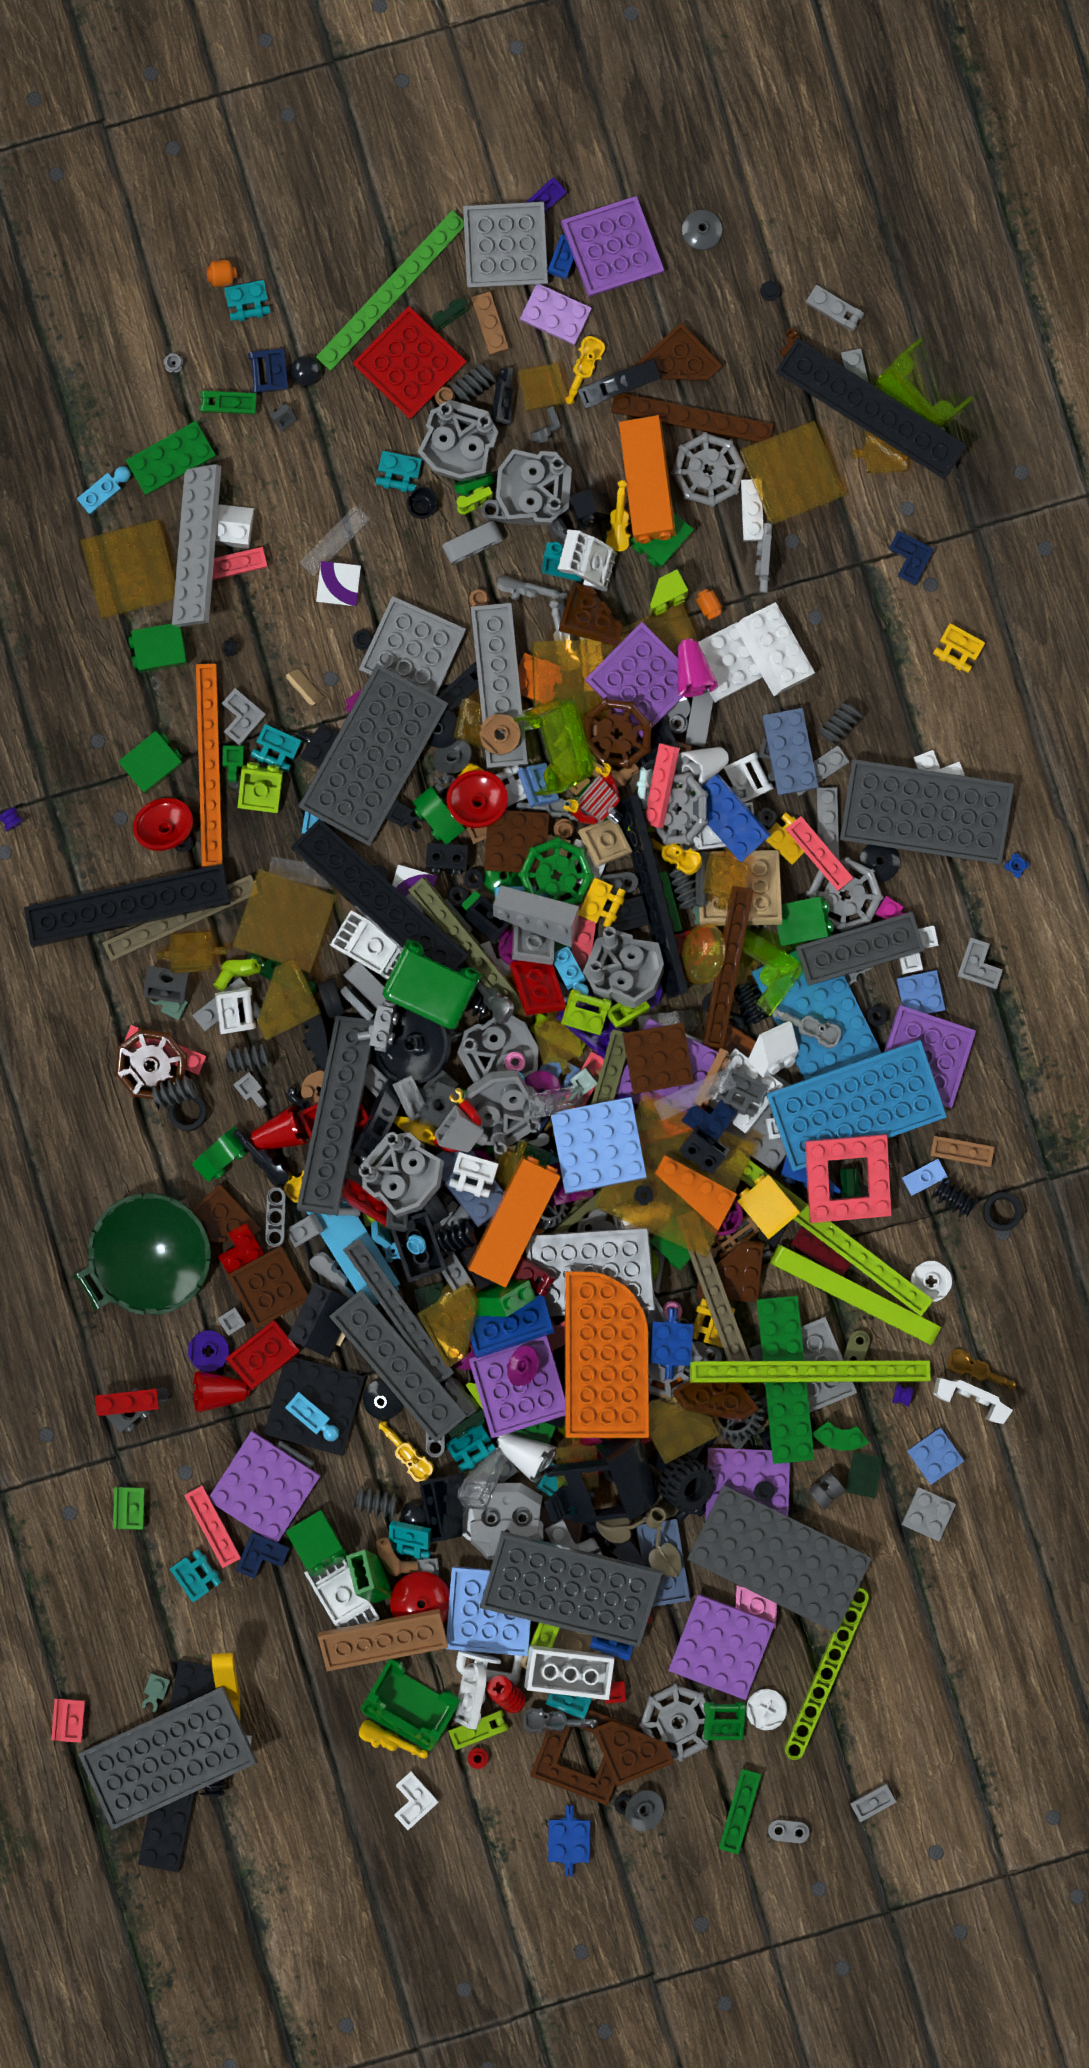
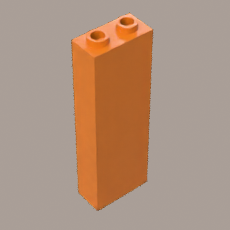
(647, 479)
(514, 1221)

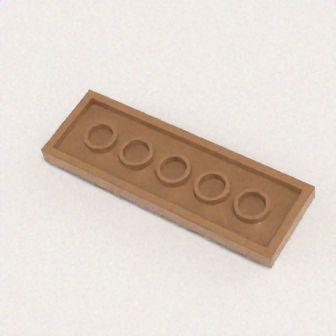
(382, 1640)

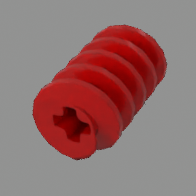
(506, 1694)

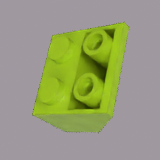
(668, 592)

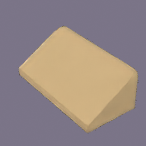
(305, 688)

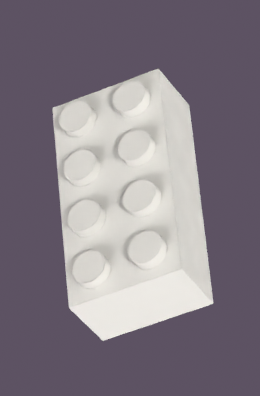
(774, 649)
(569, 1672)

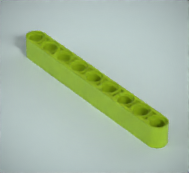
(855, 1295)
(826, 1684)

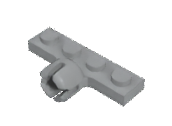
(560, 1535)

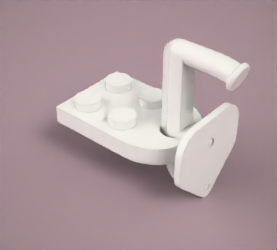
(474, 1683)

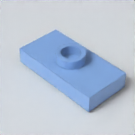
(924, 1177)

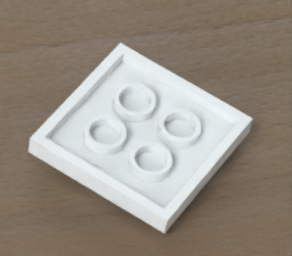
(729, 662)
(740, 1063)

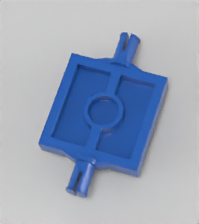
(671, 1343)
(569, 1840)

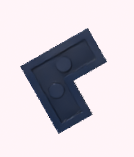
(916, 556)
(712, 1124)
(259, 1549)

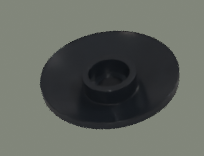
(446, 736)
(888, 868)
(377, 1390)

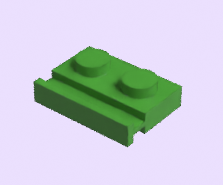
(128, 1508)

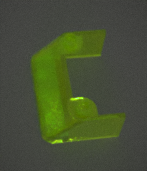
(898, 386)
(564, 744)
(779, 970)

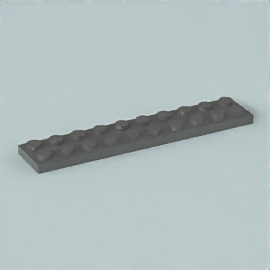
(336, 1118)

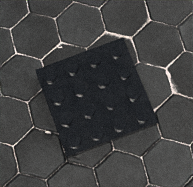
(326, 1387)

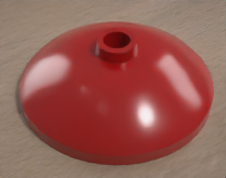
(474, 788)
(162, 816)
(417, 1587)

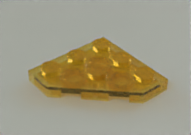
(286, 1001)
(451, 1323)
(678, 1430)

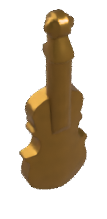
(961, 1363)

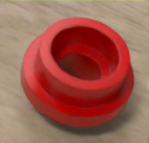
(477, 1751)

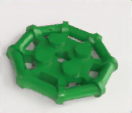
(560, 864)

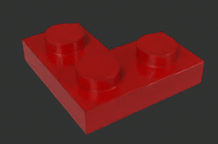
(246, 1249)

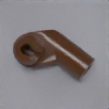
(791, 335)

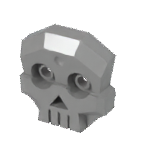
(453, 457)
(518, 486)
(639, 974)
(512, 1037)
(508, 1117)
(414, 1184)
(507, 1505)

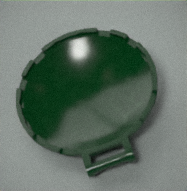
(146, 1255)

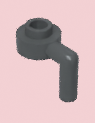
(541, 434)

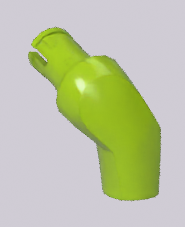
(236, 968)

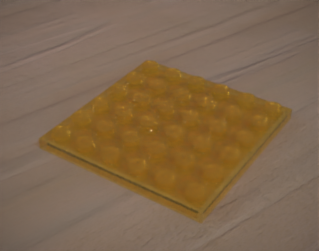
(667, 1213)

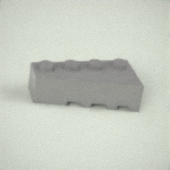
(538, 914)

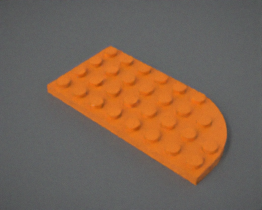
(604, 1359)

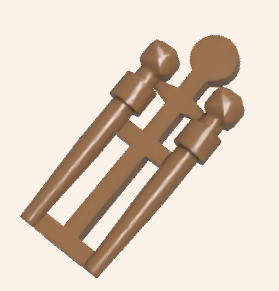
(730, 1239)

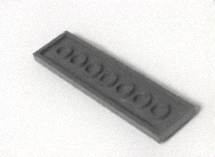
(398, 1366)

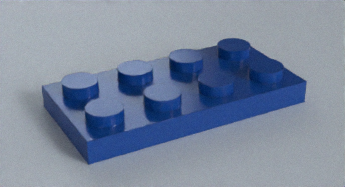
(732, 819)
(499, 1333)

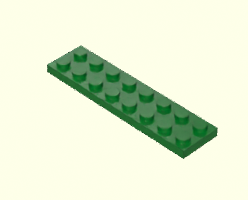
(785, 1400)

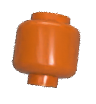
(221, 273)

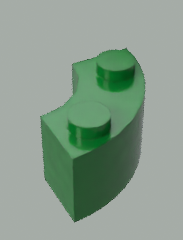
(436, 813)
(219, 1156)
(839, 1438)

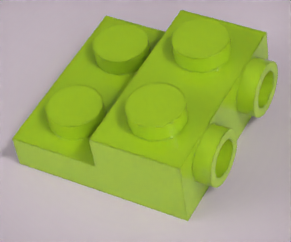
(260, 787)

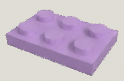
(555, 314)

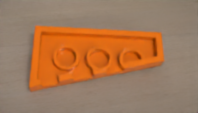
(699, 1192)

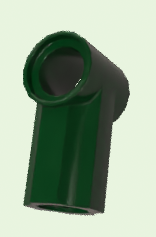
(849, 1183)

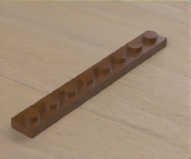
(692, 418)
(725, 982)

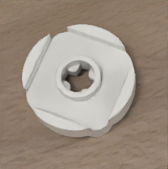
(939, 1272)

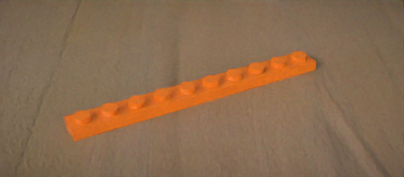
(209, 764)

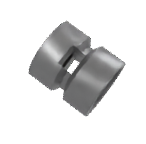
(826, 1490)

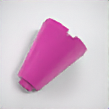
(693, 670)

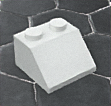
(234, 526)
(774, 1050)

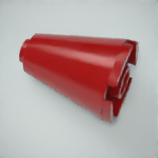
(281, 1131)
(217, 1391)

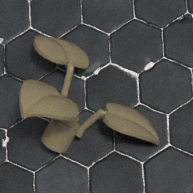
(664, 1557)

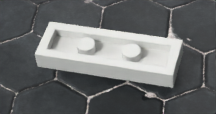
(751, 512)

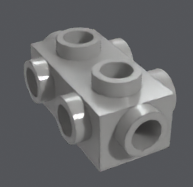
(381, 1031)

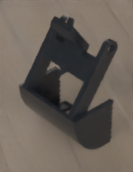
(630, 1474)

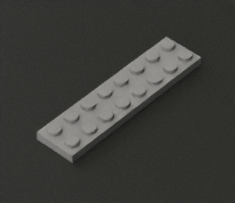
(196, 546)
(498, 674)

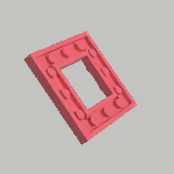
(817, 1157)

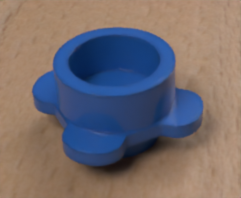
(1017, 871)

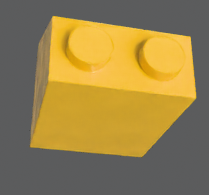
(768, 1205)

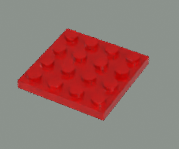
(409, 362)

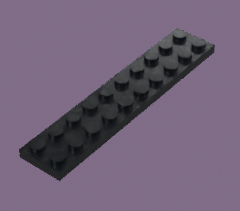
(871, 409)
(651, 890)
(374, 895)
(127, 905)
(168, 1825)

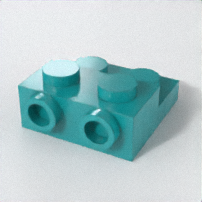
(552, 559)

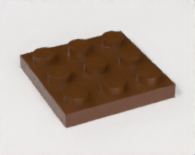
(512, 837)
(657, 1058)
(268, 1287)

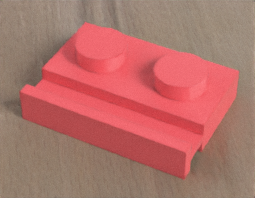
(68, 1720)

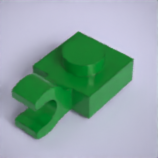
(233, 758)

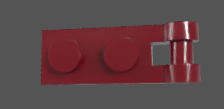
(530, 1271)

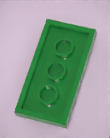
(170, 458)

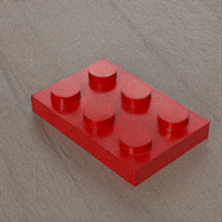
(537, 987)
(262, 1355)

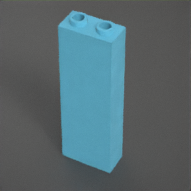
(341, 1232)

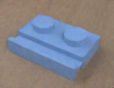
(532, 781)

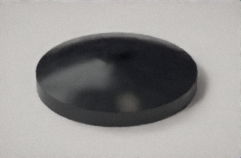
(417, 1049)

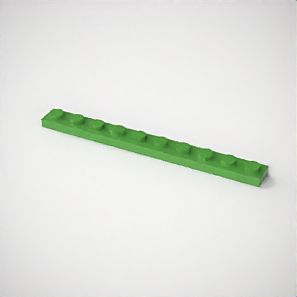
(391, 291)

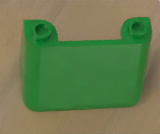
(430, 986)
(409, 1706)

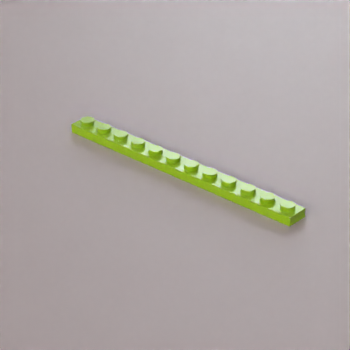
(851, 1250)
(808, 1371)

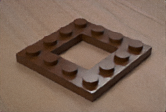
(549, 1771)

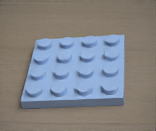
(598, 1145)
(477, 1628)

